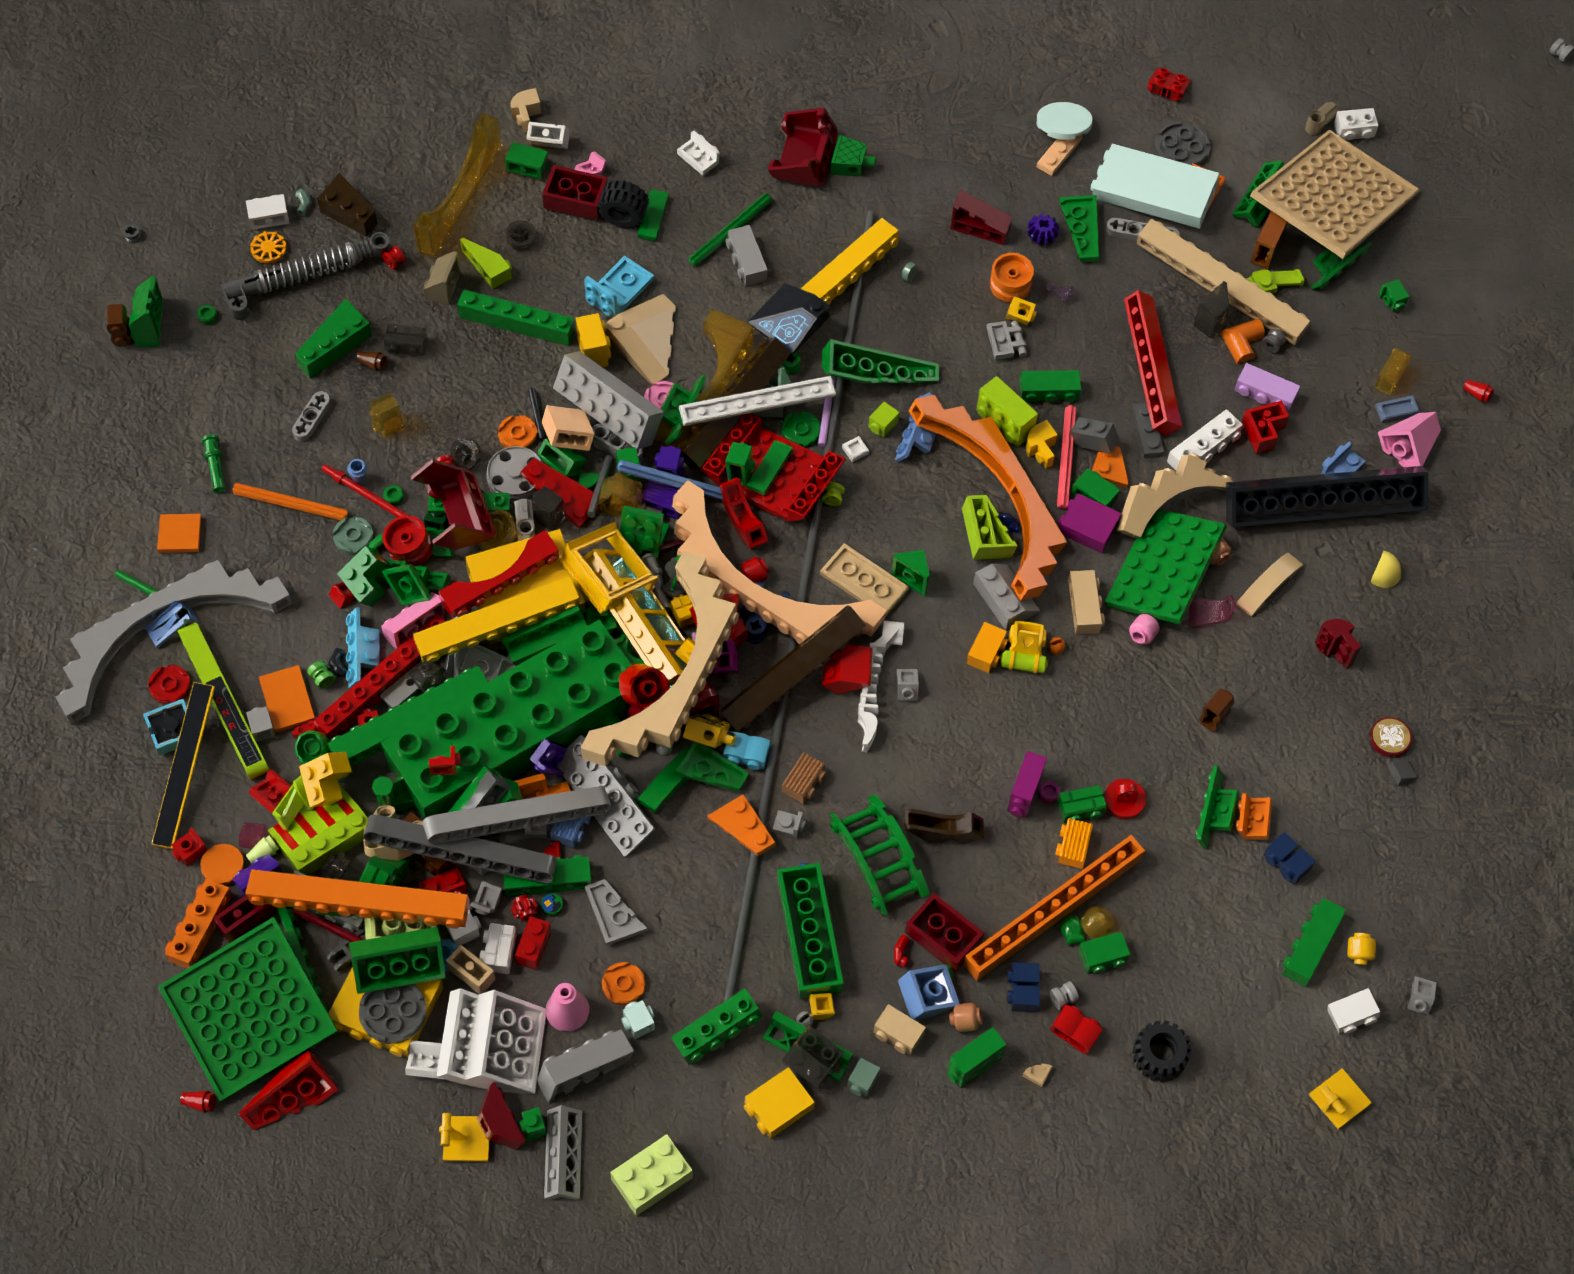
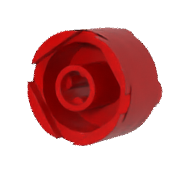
(642, 685)

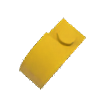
(1038, 443)

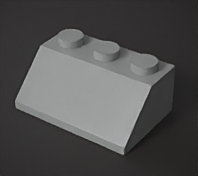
(996, 589)

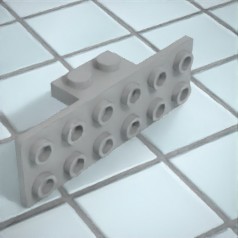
(625, 821)

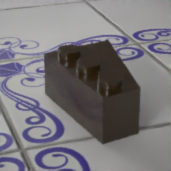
(347, 206)

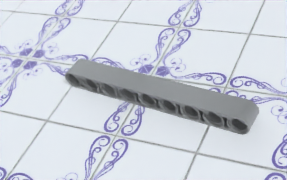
(516, 815)

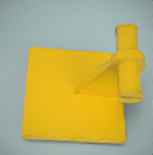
(1340, 1098)
(463, 1139)

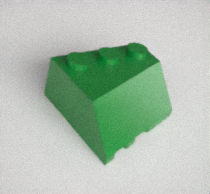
(146, 314)

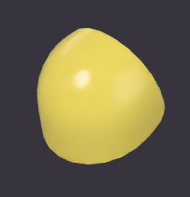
(1387, 571)

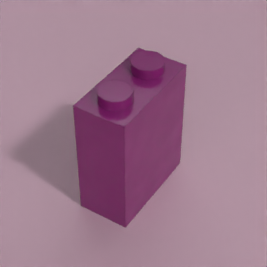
(1089, 523)
(1026, 784)

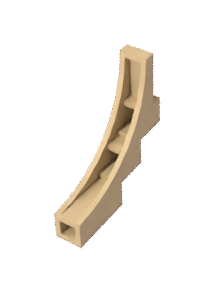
(1145, 500)

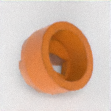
(1058, 648)

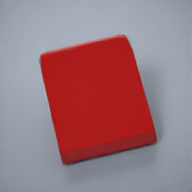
(341, 595)

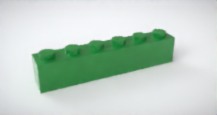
(516, 317)

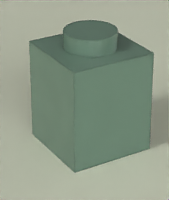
(863, 1078)

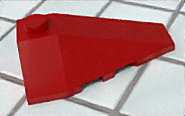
(293, 1088)

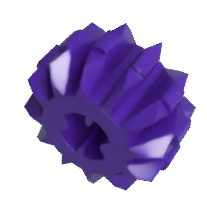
(1043, 229)

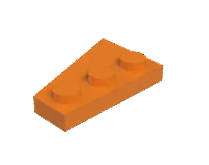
(743, 824)

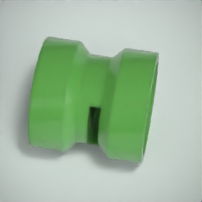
(320, 673)

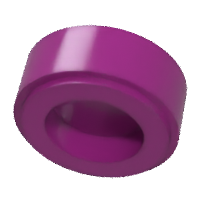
(1049, 792)

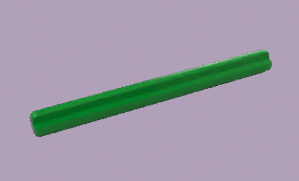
(738, 222)

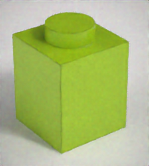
(883, 419)

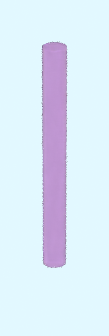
(825, 420)

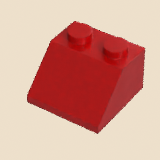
(848, 669)

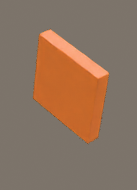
(179, 533)

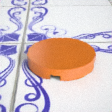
(517, 432)
(221, 863)
(623, 983)

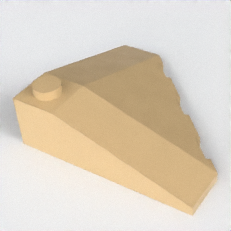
(644, 337)

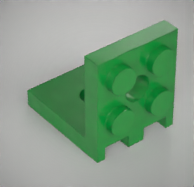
(643, 529)

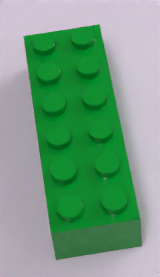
(809, 930)

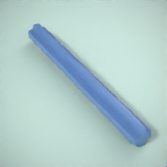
(666, 478)

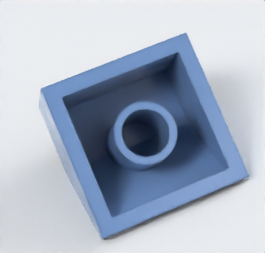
(928, 992)

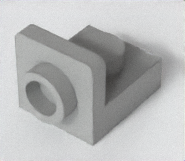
(907, 684)
(789, 824)
(1422, 995)

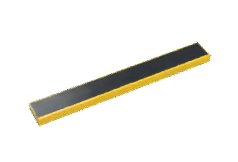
(183, 765)

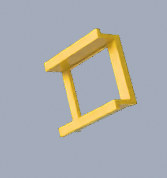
(588, 580)

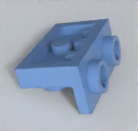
(1343, 461)

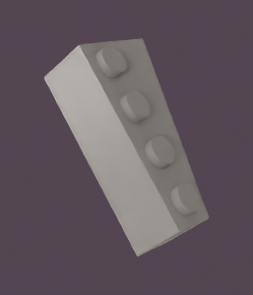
(583, 1063)

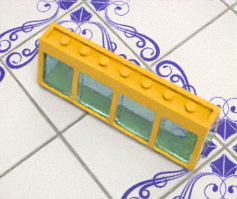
(640, 615)

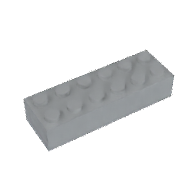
(608, 400)

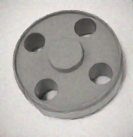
(508, 472)

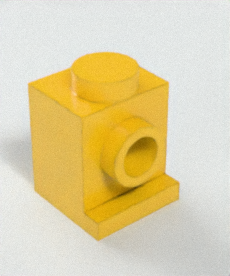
(1021, 305)

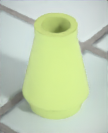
(263, 848)

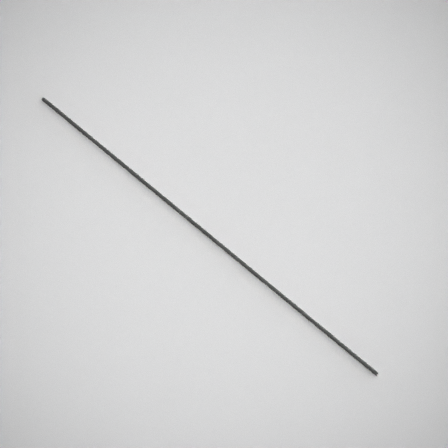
(736, 956)

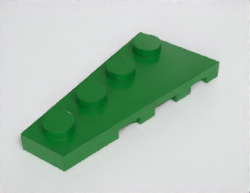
(1082, 223)

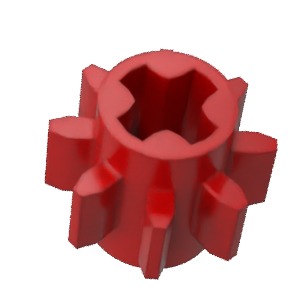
(524, 907)

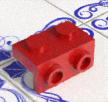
(270, 790)

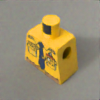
(708, 730)

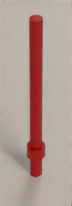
(340, 477)

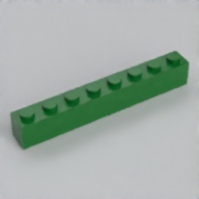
(366, 739)

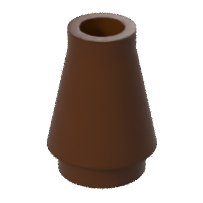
(373, 360)

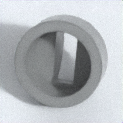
(809, 1021)

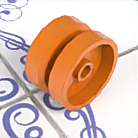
(1011, 277)

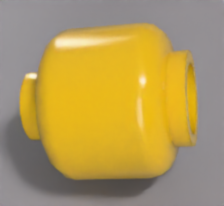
(1361, 948)

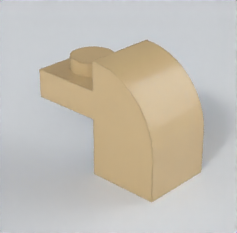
(524, 105)

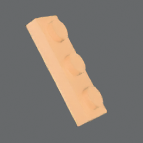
(1057, 154)

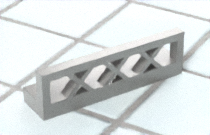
(558, 1151)

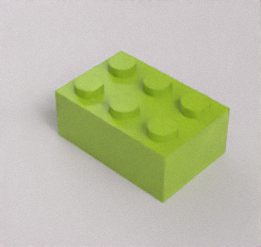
(1007, 409)

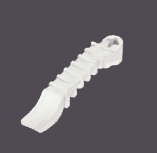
(867, 708)

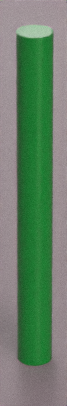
(136, 583)

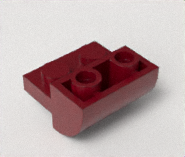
(1337, 639)

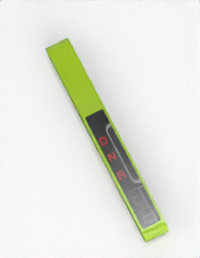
(223, 701)

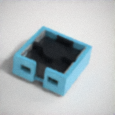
(166, 725)

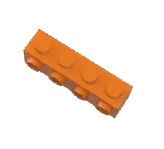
(198, 924)

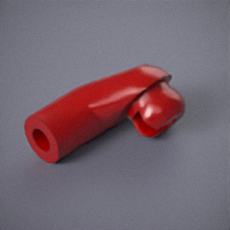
(899, 949)

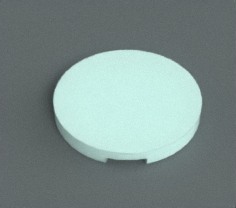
(1064, 120)

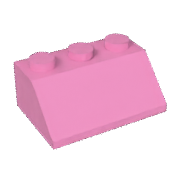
(411, 619)

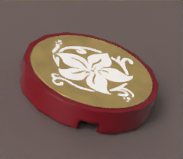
(1390, 737)

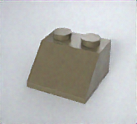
(443, 278)

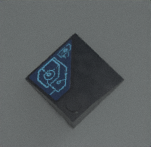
(791, 316)

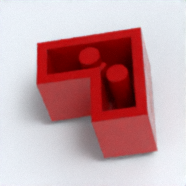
(1262, 423)

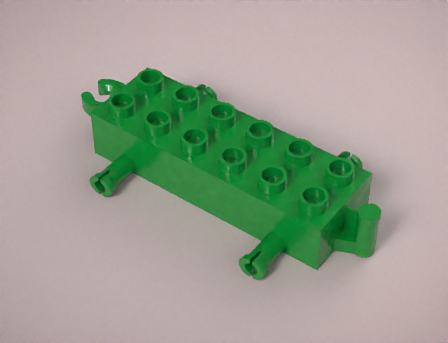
(506, 719)

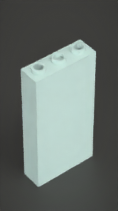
(1155, 185)

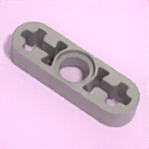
(311, 425)

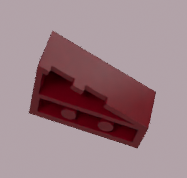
(979, 219)

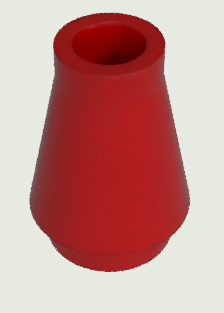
(1479, 390)
(199, 1100)

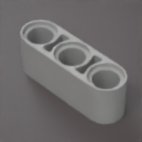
(610, 439)

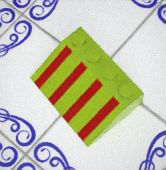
(320, 833)

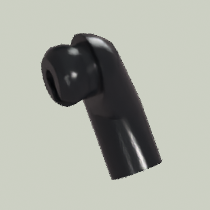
(335, 664)

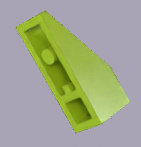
(488, 263)

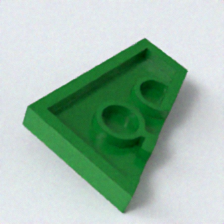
(711, 768)

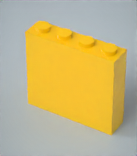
(346, 1013)

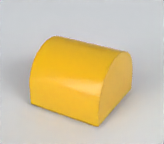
(821, 1006)

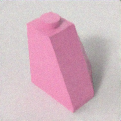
(1411, 438)

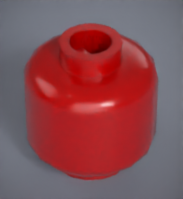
(755, 570)

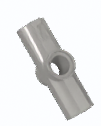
(524, 518)

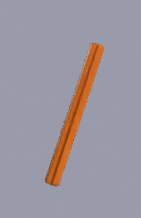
(290, 501)

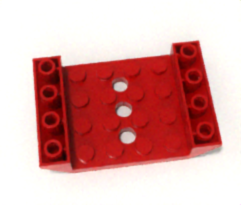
(799, 481)

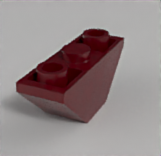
(498, 1119)

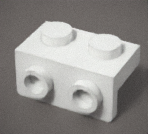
(699, 153)
(423, 1059)

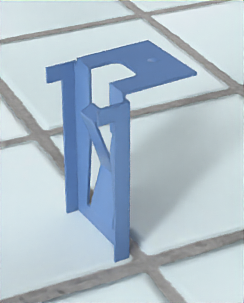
(169, 630)

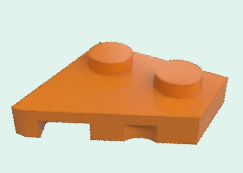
(1111, 467)

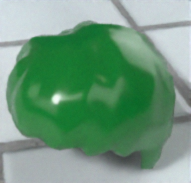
(311, 746)

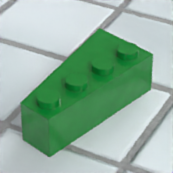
(333, 339)

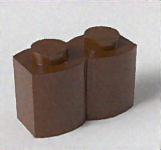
(118, 325)
(1216, 709)

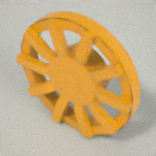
(268, 247)

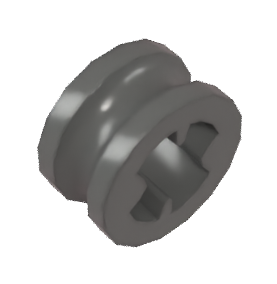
(131, 238)

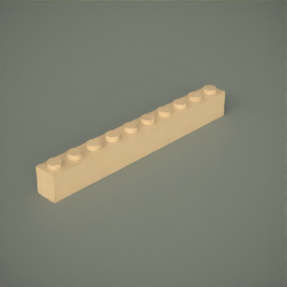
(1210, 274)

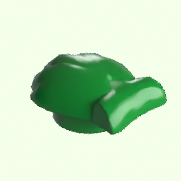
(1072, 929)

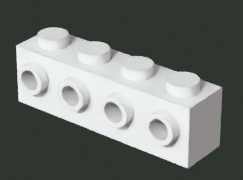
(1208, 439)

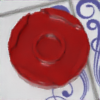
(169, 684)

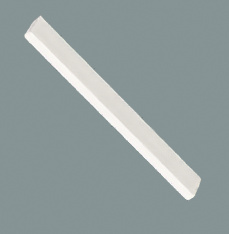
(757, 400)

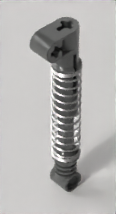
(295, 271)

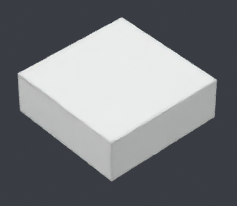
(855, 449)

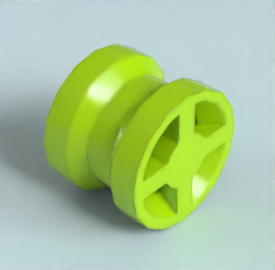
(833, 494)

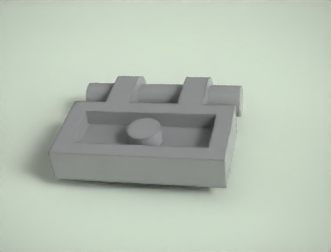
(1001, 342)

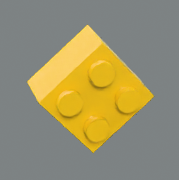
(593, 339)

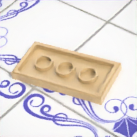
(863, 578)

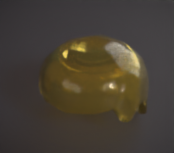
(1097, 922)

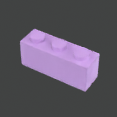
(1266, 387)

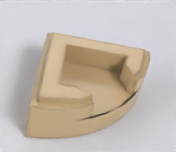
(1037, 1073)

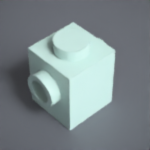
(638, 1018)

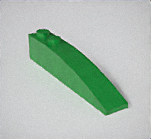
(875, 366)

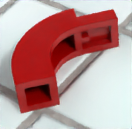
(742, 518)

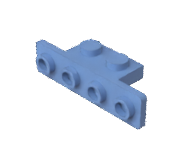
(915, 436)

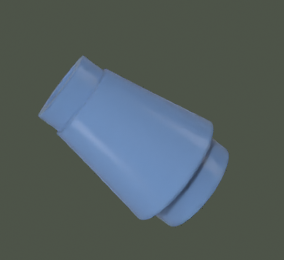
(357, 470)

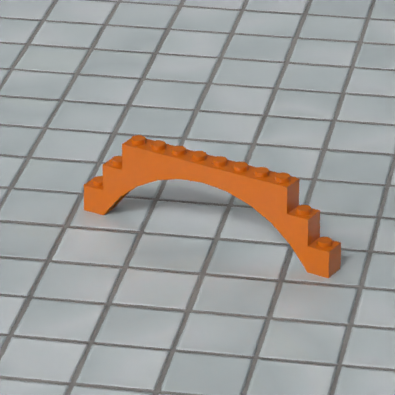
(985, 441)

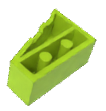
(985, 531)

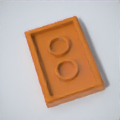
(286, 698)

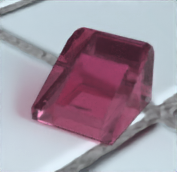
(250, 834)

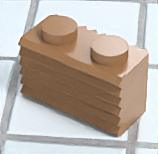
(803, 778)

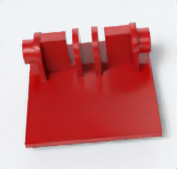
(1167, 80)

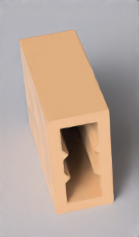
(567, 428)

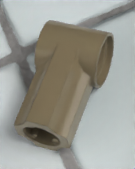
(1319, 118)

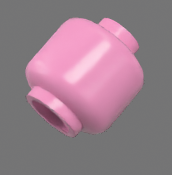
(1144, 629)

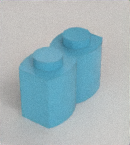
(748, 751)

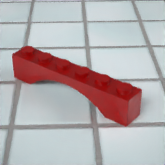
(464, 595)

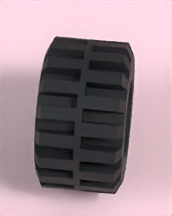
(623, 204)
(1164, 1034)

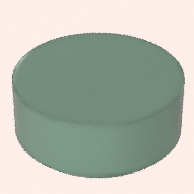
(909, 271)

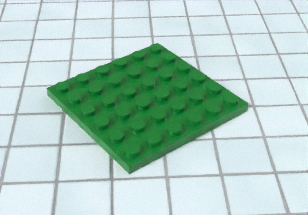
(247, 1009)

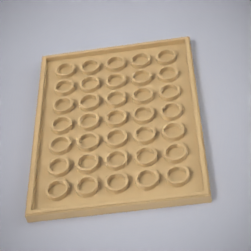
(1335, 193)

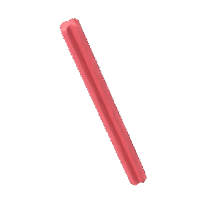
(1066, 458)

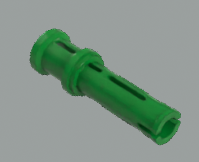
(213, 456)

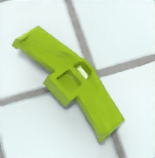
(1269, 280)
(292, 803)

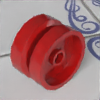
(408, 540)

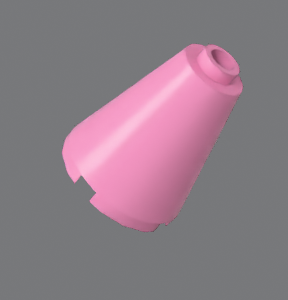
(567, 1008)

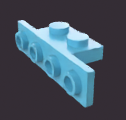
(362, 647)

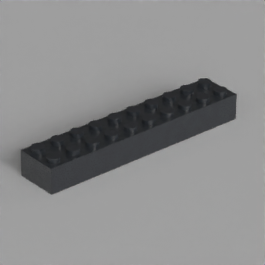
(1327, 496)

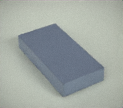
(1397, 409)

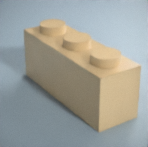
(1085, 602)

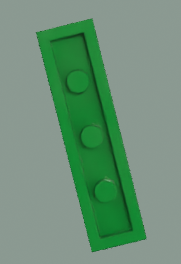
(1256, 211)
(545, 636)
(795, 1029)

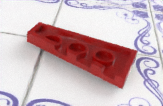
(574, 495)

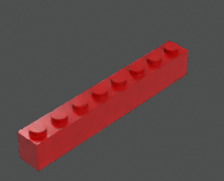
(1153, 363)

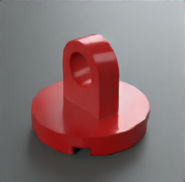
(1125, 799)

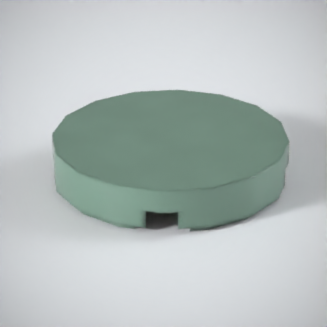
(352, 535)

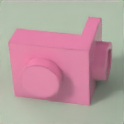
(594, 165)

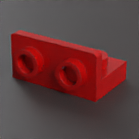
(449, 881)

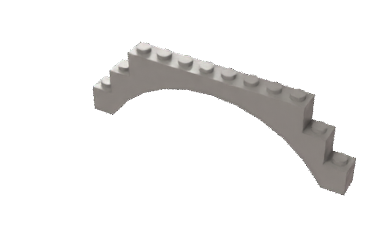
(198, 588)

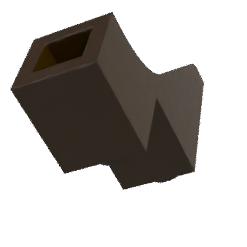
(937, 827)

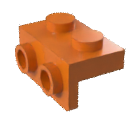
(1254, 817)

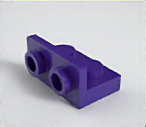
(548, 756)

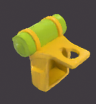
(1025, 648)

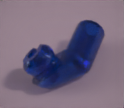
(1012, 522)

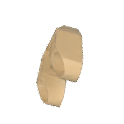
(382, 851)

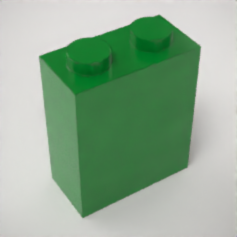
(976, 1057)

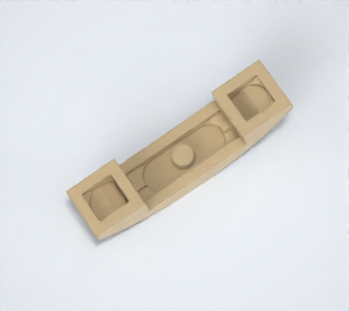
(1268, 583)

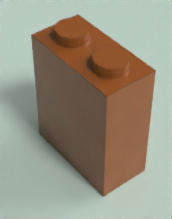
(1269, 240)

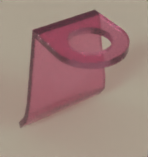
(1210, 611)

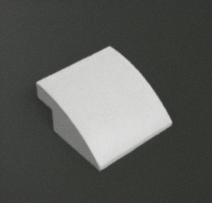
(492, 1041)

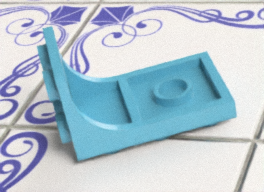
(617, 287)

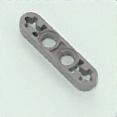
(1120, 223)

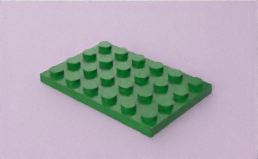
(1166, 566)

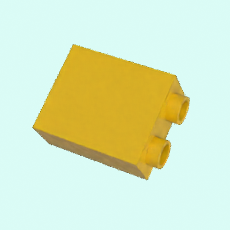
(497, 560)

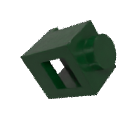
(436, 520)

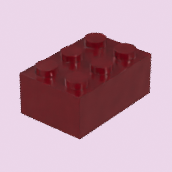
(573, 192)
(943, 932)

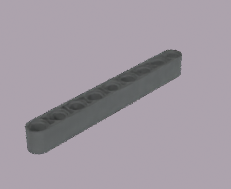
(469, 851)

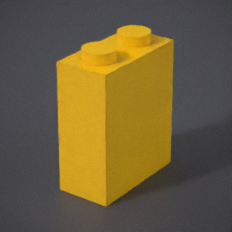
(778, 1103)

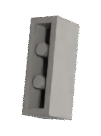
(746, 255)

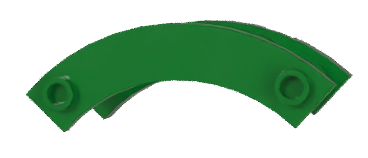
(896, 841)

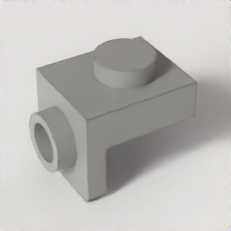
(487, 898)

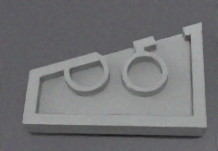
(612, 914)

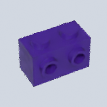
(670, 461)

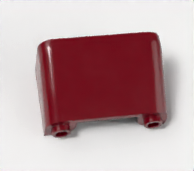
(807, 147)

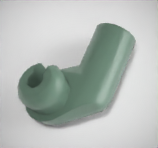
(305, 200)

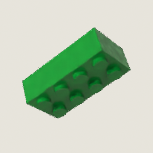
(397, 960)

